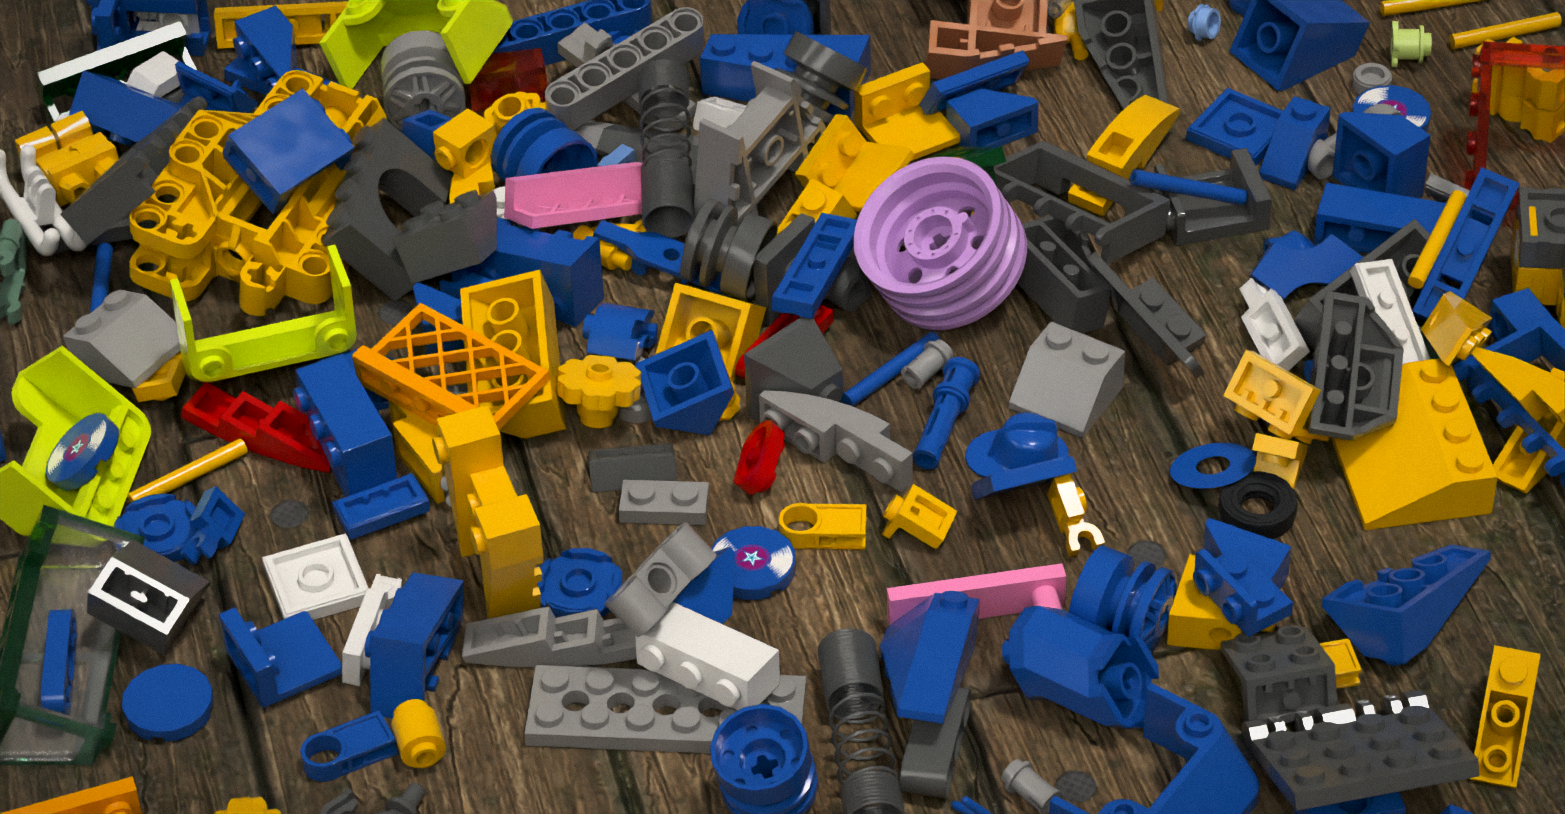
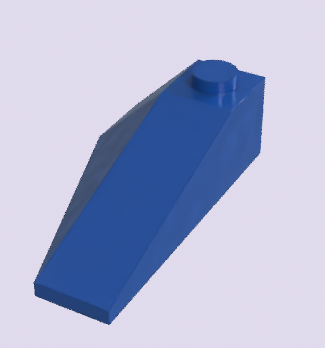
(1406, 605)
(929, 654)

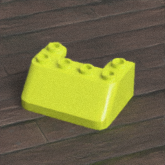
(54, 398)

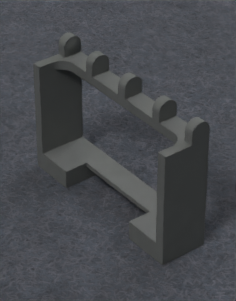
(1055, 169)
(128, 179)

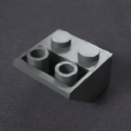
(449, 236)
(145, 596)

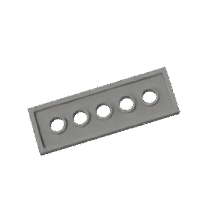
(641, 726)

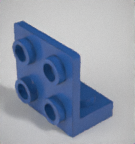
(279, 657)

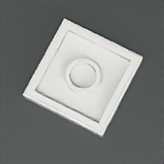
(316, 578)

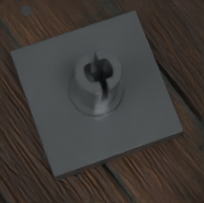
(776, 259)

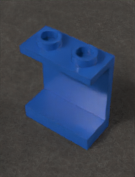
(286, 148)

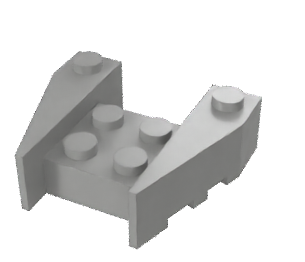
(752, 153)

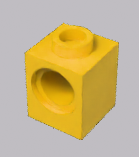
(464, 143)

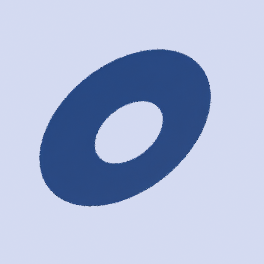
(1241, 464)

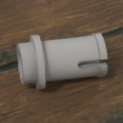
(927, 363)
(1029, 785)

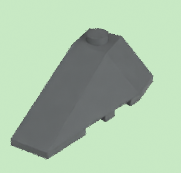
(1125, 46)

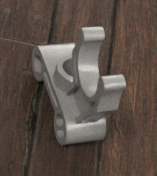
(660, 578)

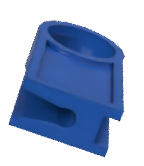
(356, 741)

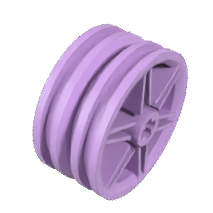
(952, 261)

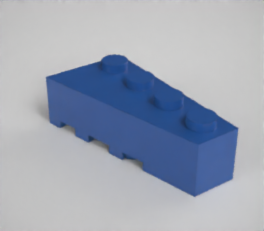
(728, 60)
(567, 264)

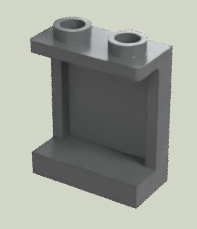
(1203, 219)

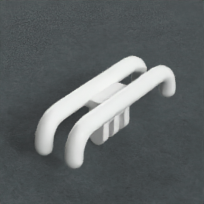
(37, 206)

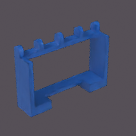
(1537, 339)

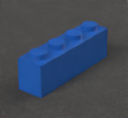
(120, 108)
(1370, 217)

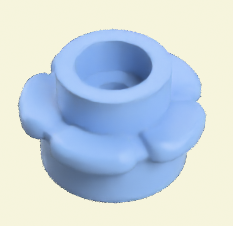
(1204, 22)

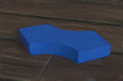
(1290, 268)

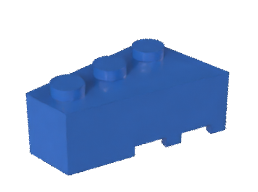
(345, 424)
(411, 640)

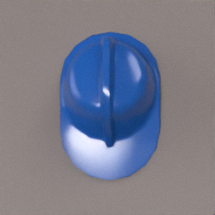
(1020, 442)

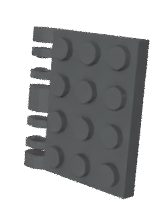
(1359, 756)

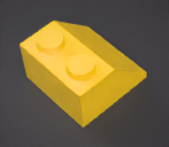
(699, 311)

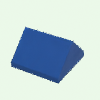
(687, 385)

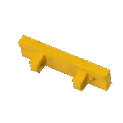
(304, 17)

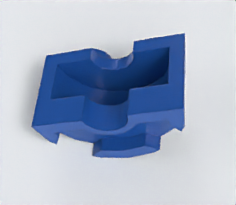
(619, 331)

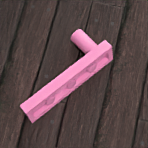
(998, 592)

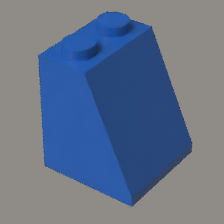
(1297, 38)

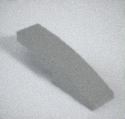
(542, 639)

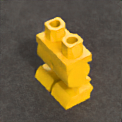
(1528, 97)
(70, 156)

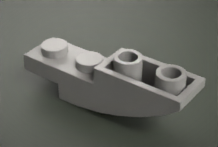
(831, 428)

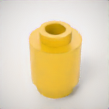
(418, 734)

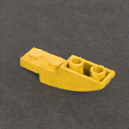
(1125, 146)

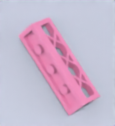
(574, 195)

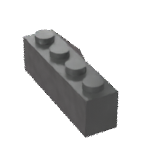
(1402, 248)

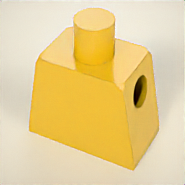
(1196, 619)

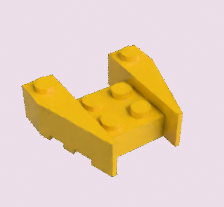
(489, 512)

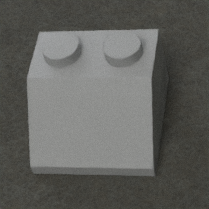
(124, 338)
(1068, 379)

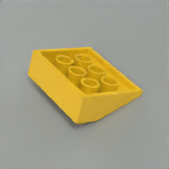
(1426, 462)

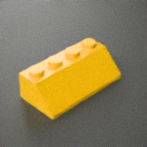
(522, 318)

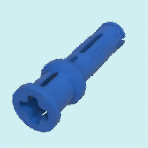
(949, 400)

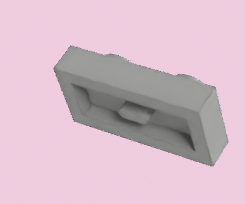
(664, 502)

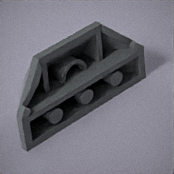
(1355, 369)

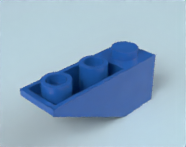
(267, 44)

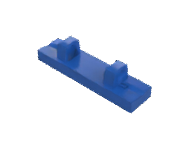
(1468, 240)
(815, 266)

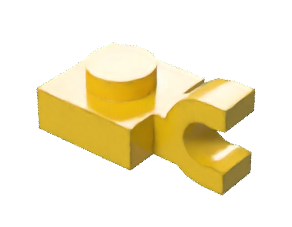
(1069, 508)

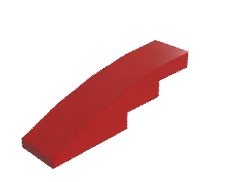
(268, 431)

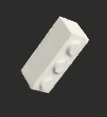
(709, 658)

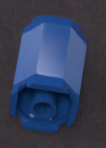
(1080, 666)

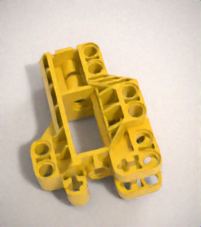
(217, 205)

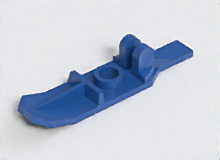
(649, 250)

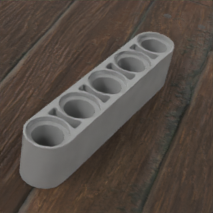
(615, 72)

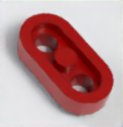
(759, 458)

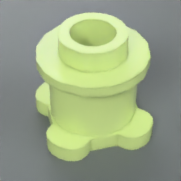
(1409, 44)

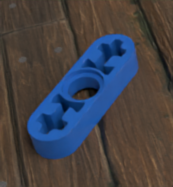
(59, 661)

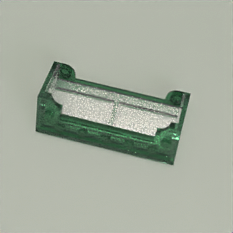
(56, 573)

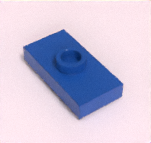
(381, 506)

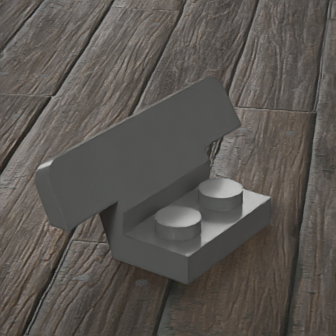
(1154, 317)

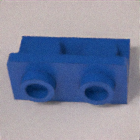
(1240, 590)

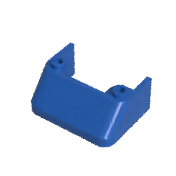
(1211, 781)

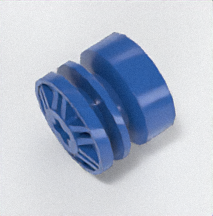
(539, 144)
(1124, 599)
(764, 762)

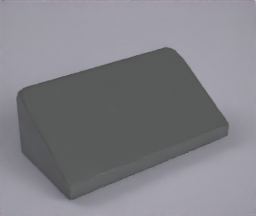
(643, 462)

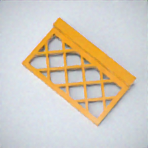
(429, 395)

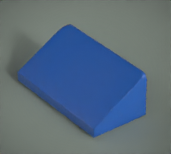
(213, 91)

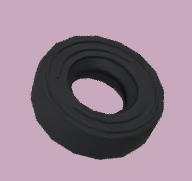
(1262, 486)

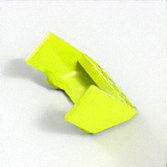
(466, 26)
(270, 344)

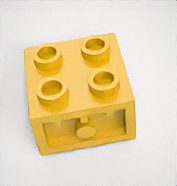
(891, 113)
(851, 163)
(1274, 395)

